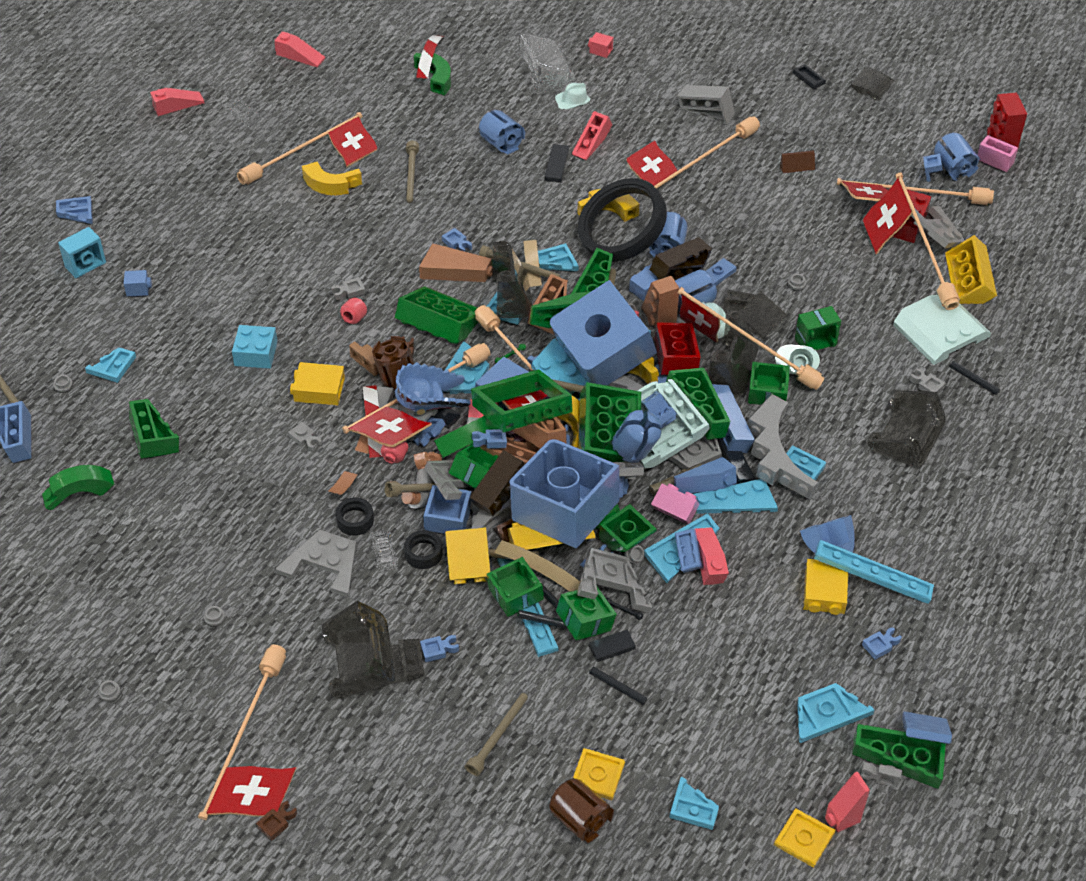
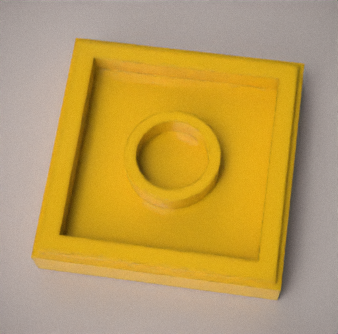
(600, 772)
(804, 837)

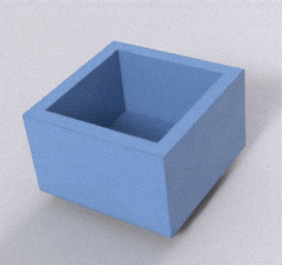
(445, 514)

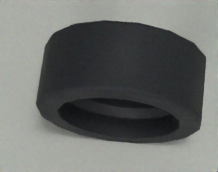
(357, 528)
(423, 562)

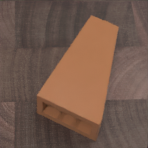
(454, 265)

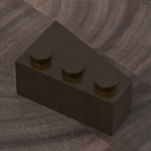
(681, 259)
(495, 486)

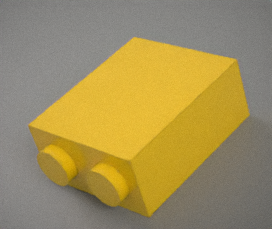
(318, 383)
(467, 555)
(825, 588)

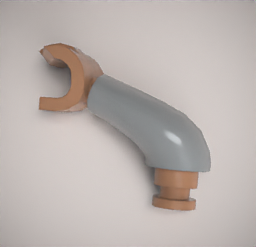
(419, 499)

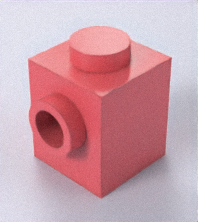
(600, 44)

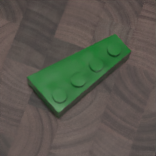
(595, 273)
(702, 395)

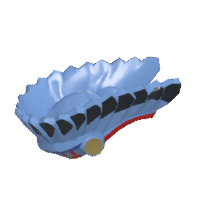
(421, 388)

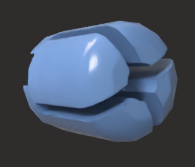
(501, 131)
(956, 155)
(671, 235)
(695, 281)
(637, 436)

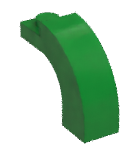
(441, 71)
(77, 479)

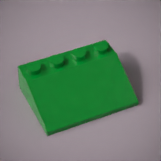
(437, 314)
(600, 416)

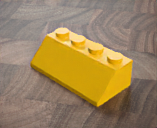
(971, 271)
(530, 539)

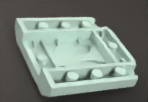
(938, 330)
(681, 432)

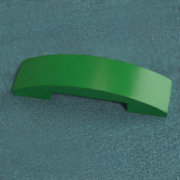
(462, 436)

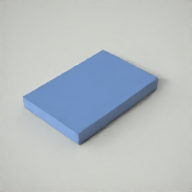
(926, 727)

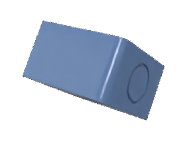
(624, 339)
(564, 492)

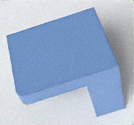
(932, 164)

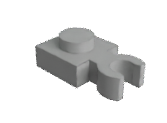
(350, 288)
(927, 383)
(303, 434)
(883, 774)

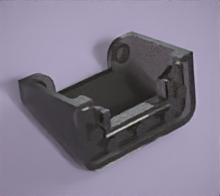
(512, 282)
(735, 365)
(912, 427)
(361, 650)

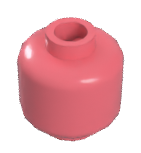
(353, 310)
(395, 453)

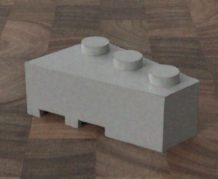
(708, 100)

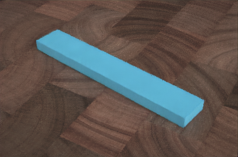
(874, 571)
(539, 633)

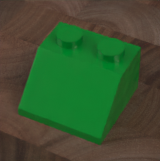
(625, 529)

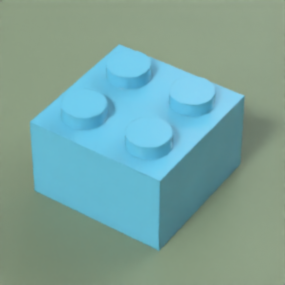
(82, 252)
(254, 346)

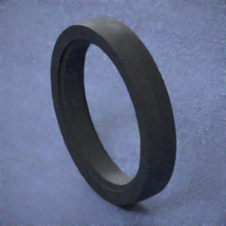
(606, 195)

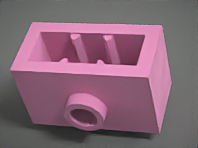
(997, 153)
(675, 503)

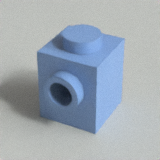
(137, 283)

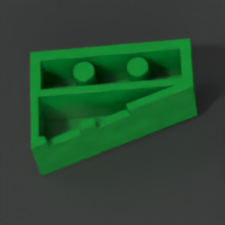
(150, 431)

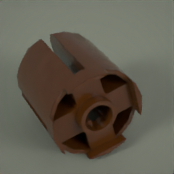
(390, 357)
(580, 809)

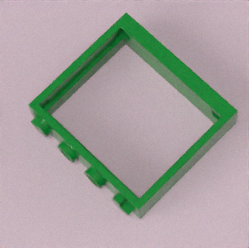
(486, 396)

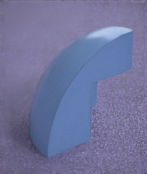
(836, 532)

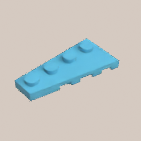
(745, 496)
(665, 555)

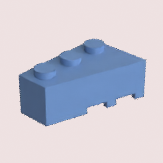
(15, 431)

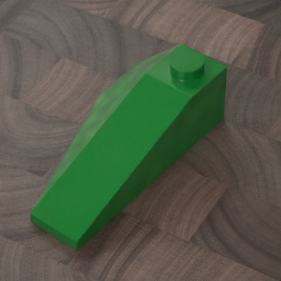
(543, 312)

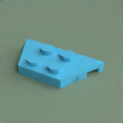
(557, 365)
(470, 374)
(828, 710)

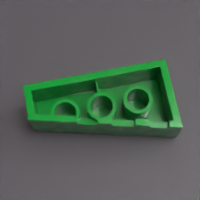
(916, 757)

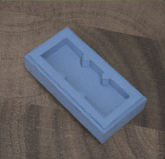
(721, 271)
(688, 550)

